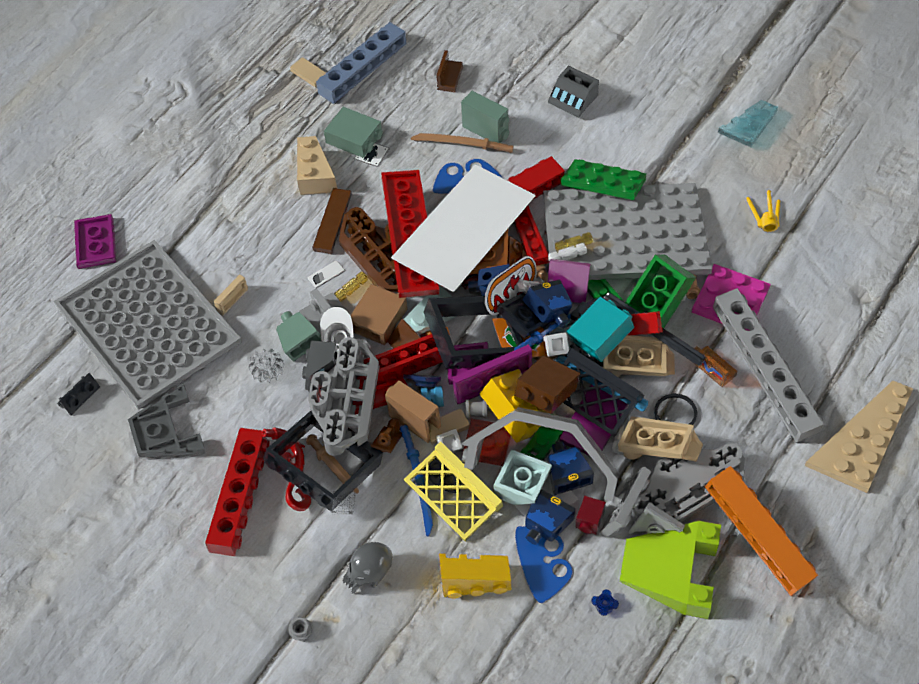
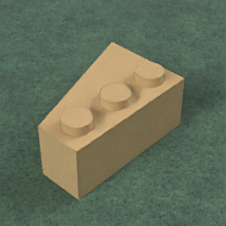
(313, 169)

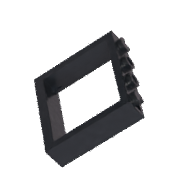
(461, 306)
(305, 483)

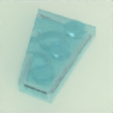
(750, 124)

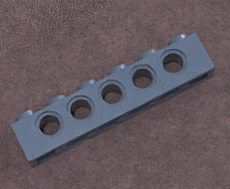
(361, 62)

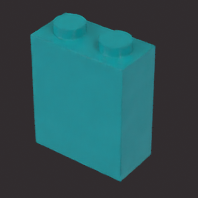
(601, 328)

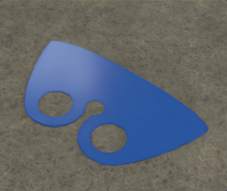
(445, 182)
(537, 572)

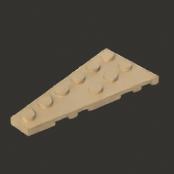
(860, 445)

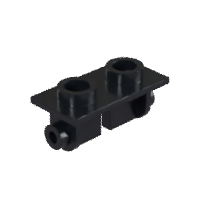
(79, 394)

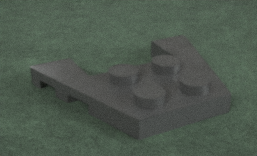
(155, 431)

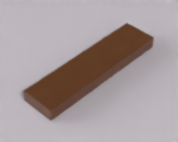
(332, 221)

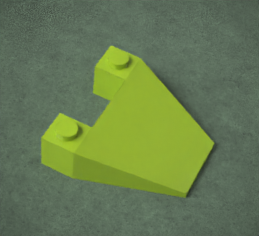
(663, 566)

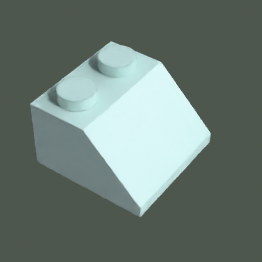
(521, 479)

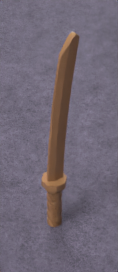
(464, 140)

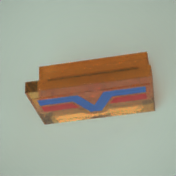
(716, 367)

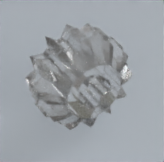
(266, 365)

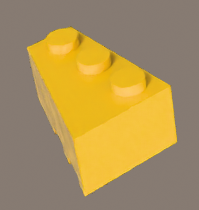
(501, 400)
(474, 576)

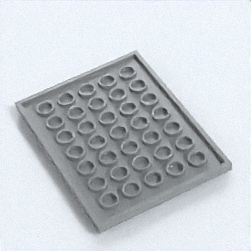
(631, 231)
(147, 323)

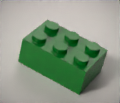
(661, 287)

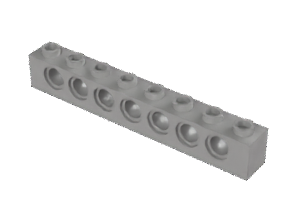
(799, 427)

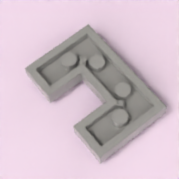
(630, 500)

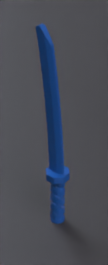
(537, 337)
(412, 455)

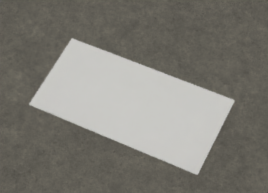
(463, 227)

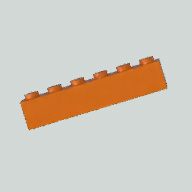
(761, 530)

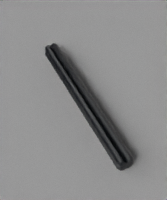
(664, 336)

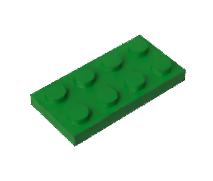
(604, 179)

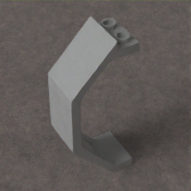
(472, 454)

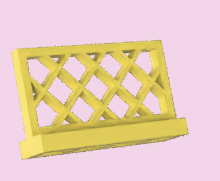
(469, 481)

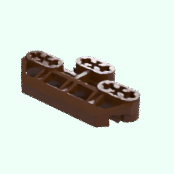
(376, 246)

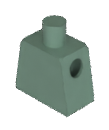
(296, 334)

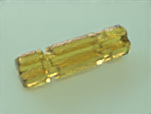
(586, 238)
(351, 286)

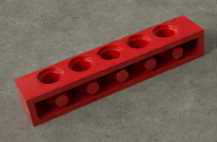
(405, 360)
(228, 542)

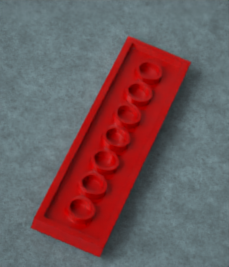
(404, 215)

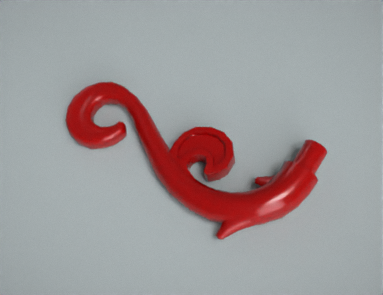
(297, 450)

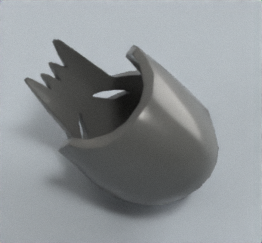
(368, 562)

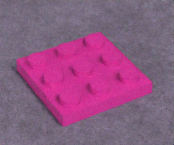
(725, 280)

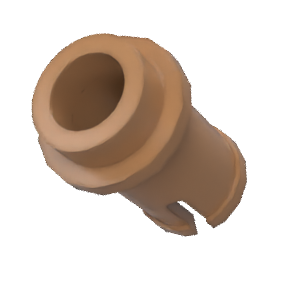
(694, 290)

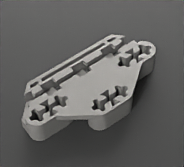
(338, 394)
(685, 479)

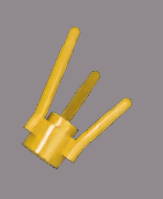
(769, 221)

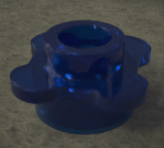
(605, 609)

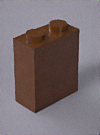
(547, 384)

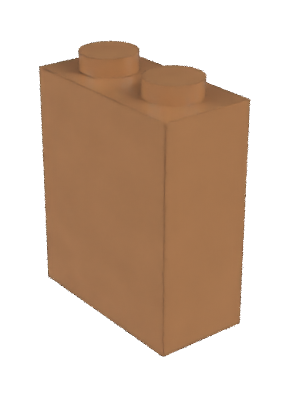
(378, 314)
(412, 410)

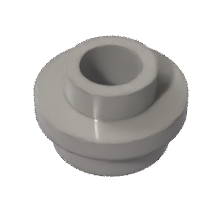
(297, 623)

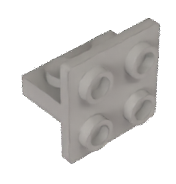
(318, 306)

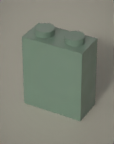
(485, 117)
(353, 132)

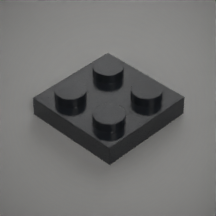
(520, 316)

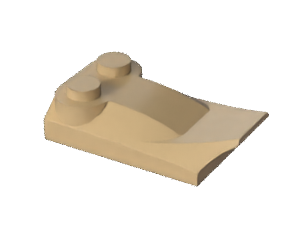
(640, 357)
(659, 439)

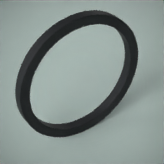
(675, 395)

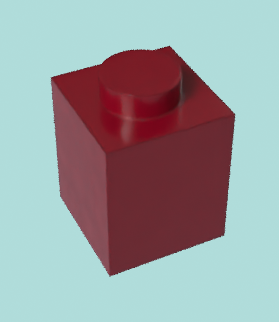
(590, 515)

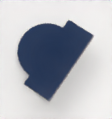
(423, 380)

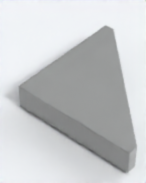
(655, 521)

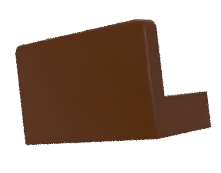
(448, 73)

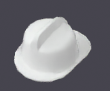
(336, 325)

